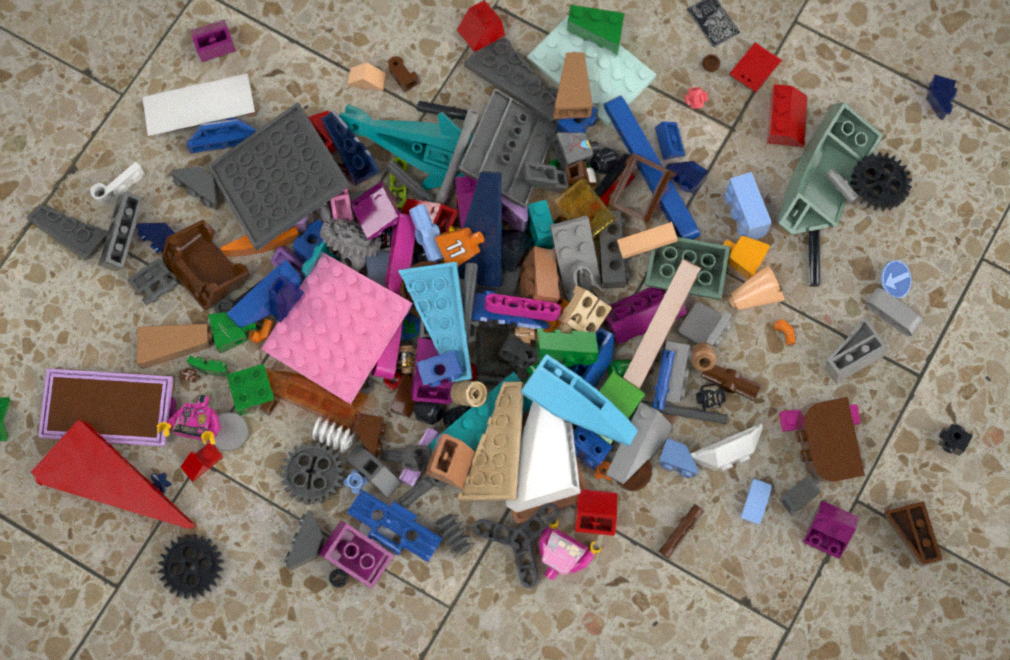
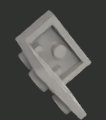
(705, 325)

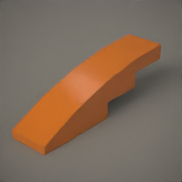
(244, 247)

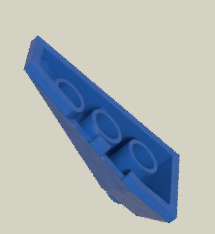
(481, 314)

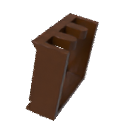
(657, 195)

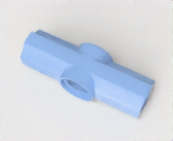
(426, 232)

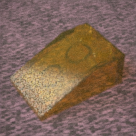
(583, 201)

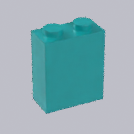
(539, 224)

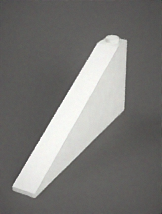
(545, 461)

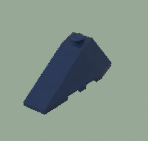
(353, 153)

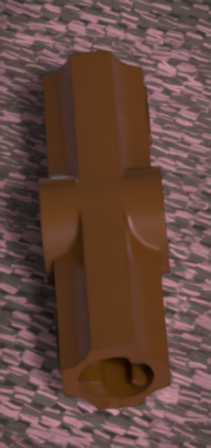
(732, 382)

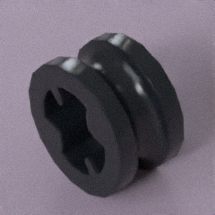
(342, 573)

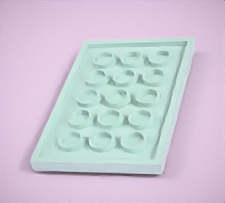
(607, 73)

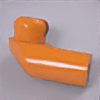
(784, 326)
(263, 334)

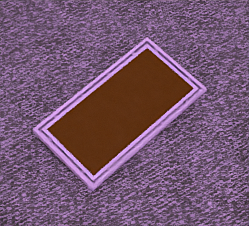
(114, 404)

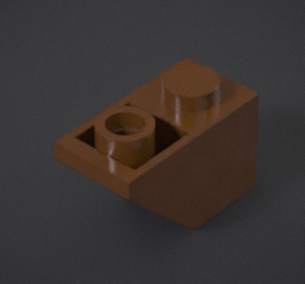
(369, 431)

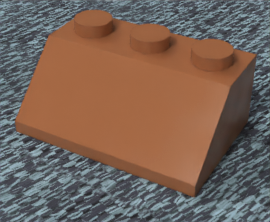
(540, 276)

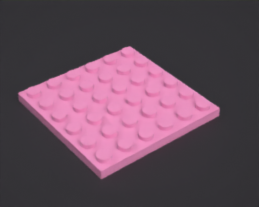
(337, 328)

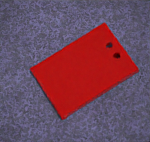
(755, 67)

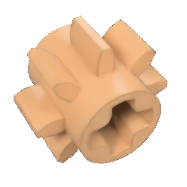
(526, 334)

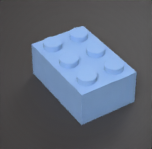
(747, 206)

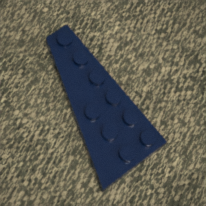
(486, 217)

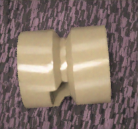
(468, 393)

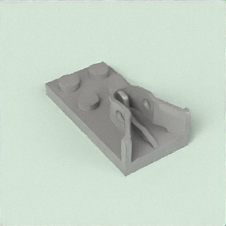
(576, 255)

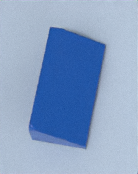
(669, 140)

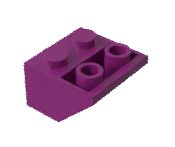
(212, 40)
(831, 529)

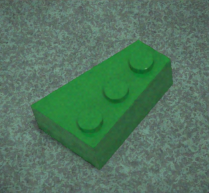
(596, 25)
(567, 348)

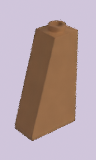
(574, 89)
(170, 342)

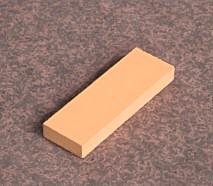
(647, 240)

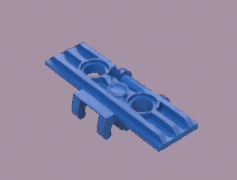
(398, 521)

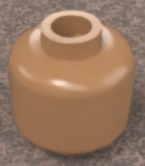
(703, 357)

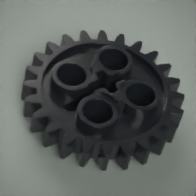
(887, 196)
(205, 577)

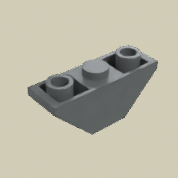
(198, 184)
(373, 470)
(306, 542)

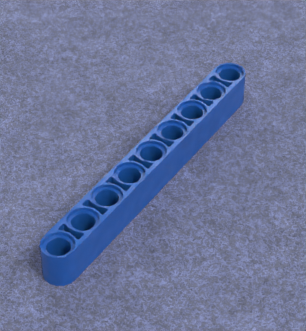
(637, 143)

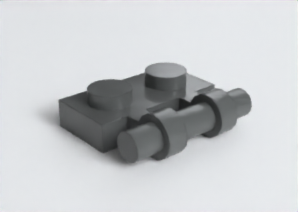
(149, 277)

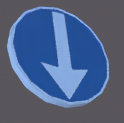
(896, 279)

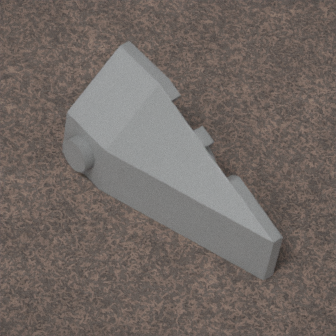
(651, 435)

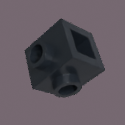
(954, 439)

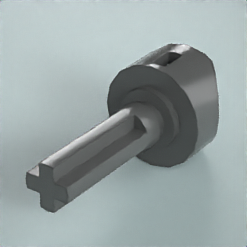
(412, 457)
(419, 489)

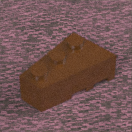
(916, 532)

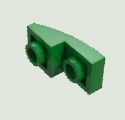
(212, 368)

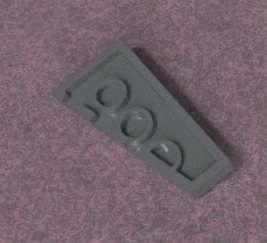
(74, 235)

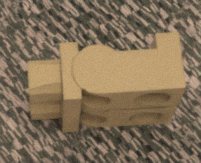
(583, 312)

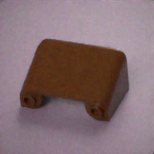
(202, 265)

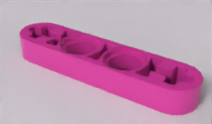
(522, 307)

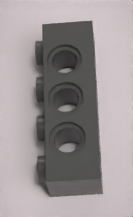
(120, 231)
(609, 277)

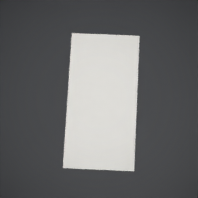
(198, 104)

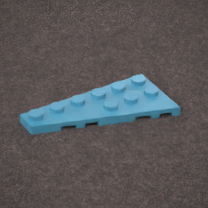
(440, 306)

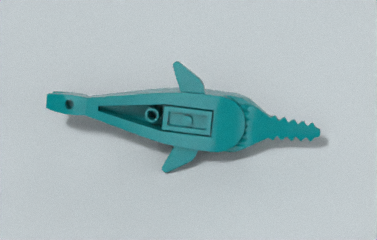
(418, 143)

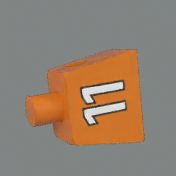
(459, 245)

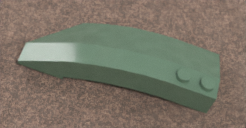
(838, 144)

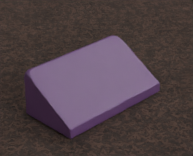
(285, 253)

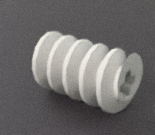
(332, 435)

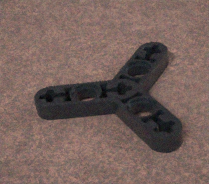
(513, 534)

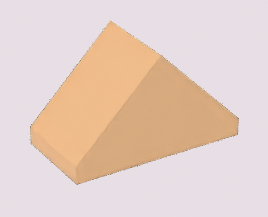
(367, 77)

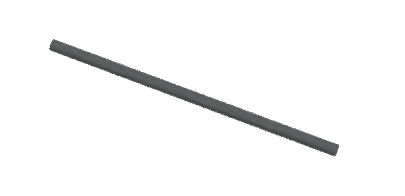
(668, 409)

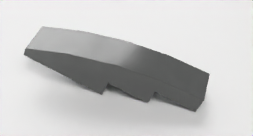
(546, 177)

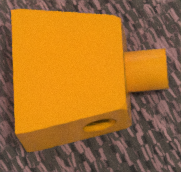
(746, 255)

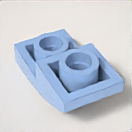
(756, 501)

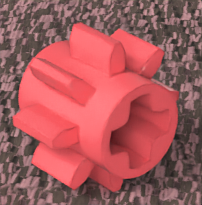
(696, 97)

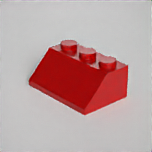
(787, 116)

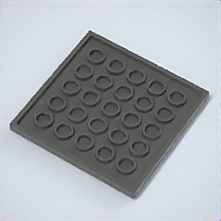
(278, 176)

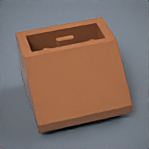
(450, 461)

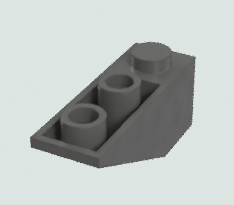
(800, 495)

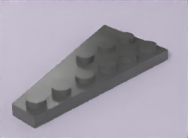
(510, 73)

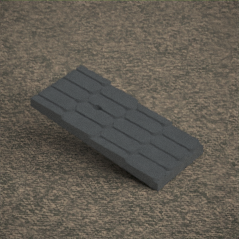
(503, 141)

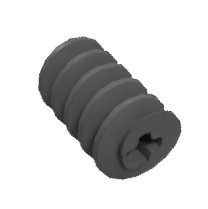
(454, 535)

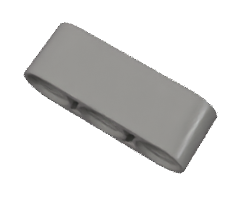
(893, 312)

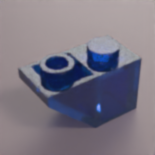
(939, 95)
(688, 175)
(155, 233)
(283, 297)

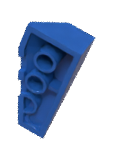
(256, 302)

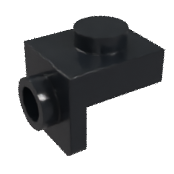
(454, 414)

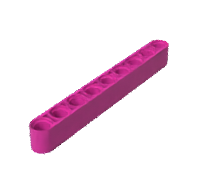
(399, 259)

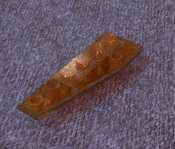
(314, 398)

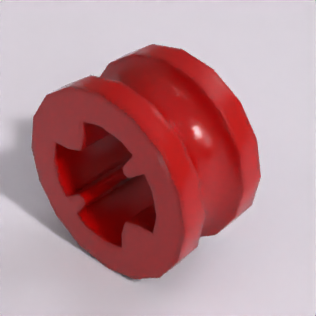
(389, 385)

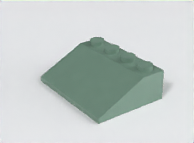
(710, 257)

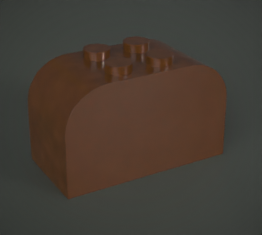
(829, 441)

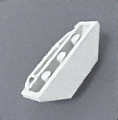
(729, 451)

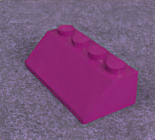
(634, 314)

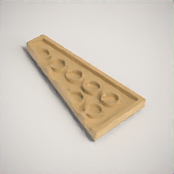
(497, 455)

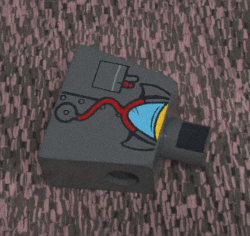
(573, 148)

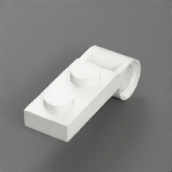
(118, 186)

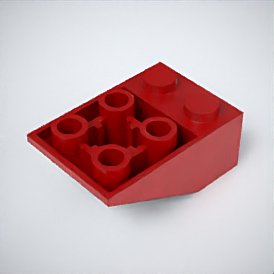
(440, 214)

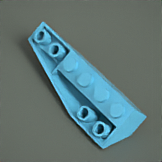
(576, 401)

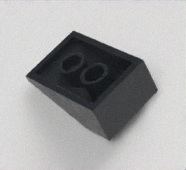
(514, 248)

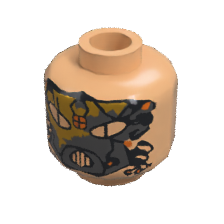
(406, 359)

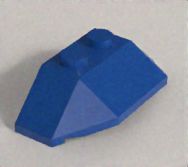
(219, 135)
(595, 371)

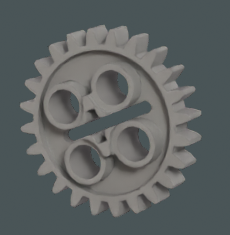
(349, 238)

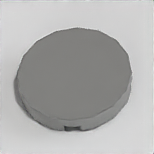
(232, 433)

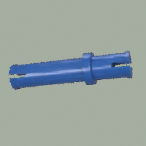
(663, 379)

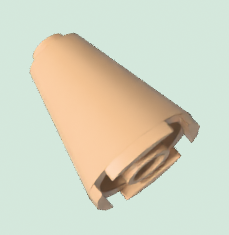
(757, 291)

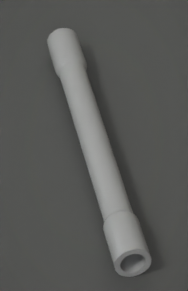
(468, 126)

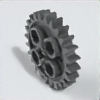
(294, 470)

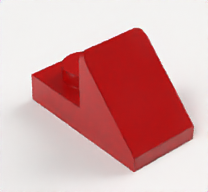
(201, 461)

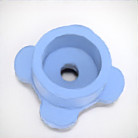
(351, 478)

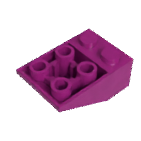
(376, 210)
(424, 393)

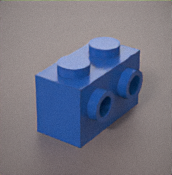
(590, 447)

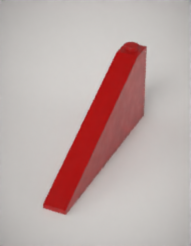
(93, 469)

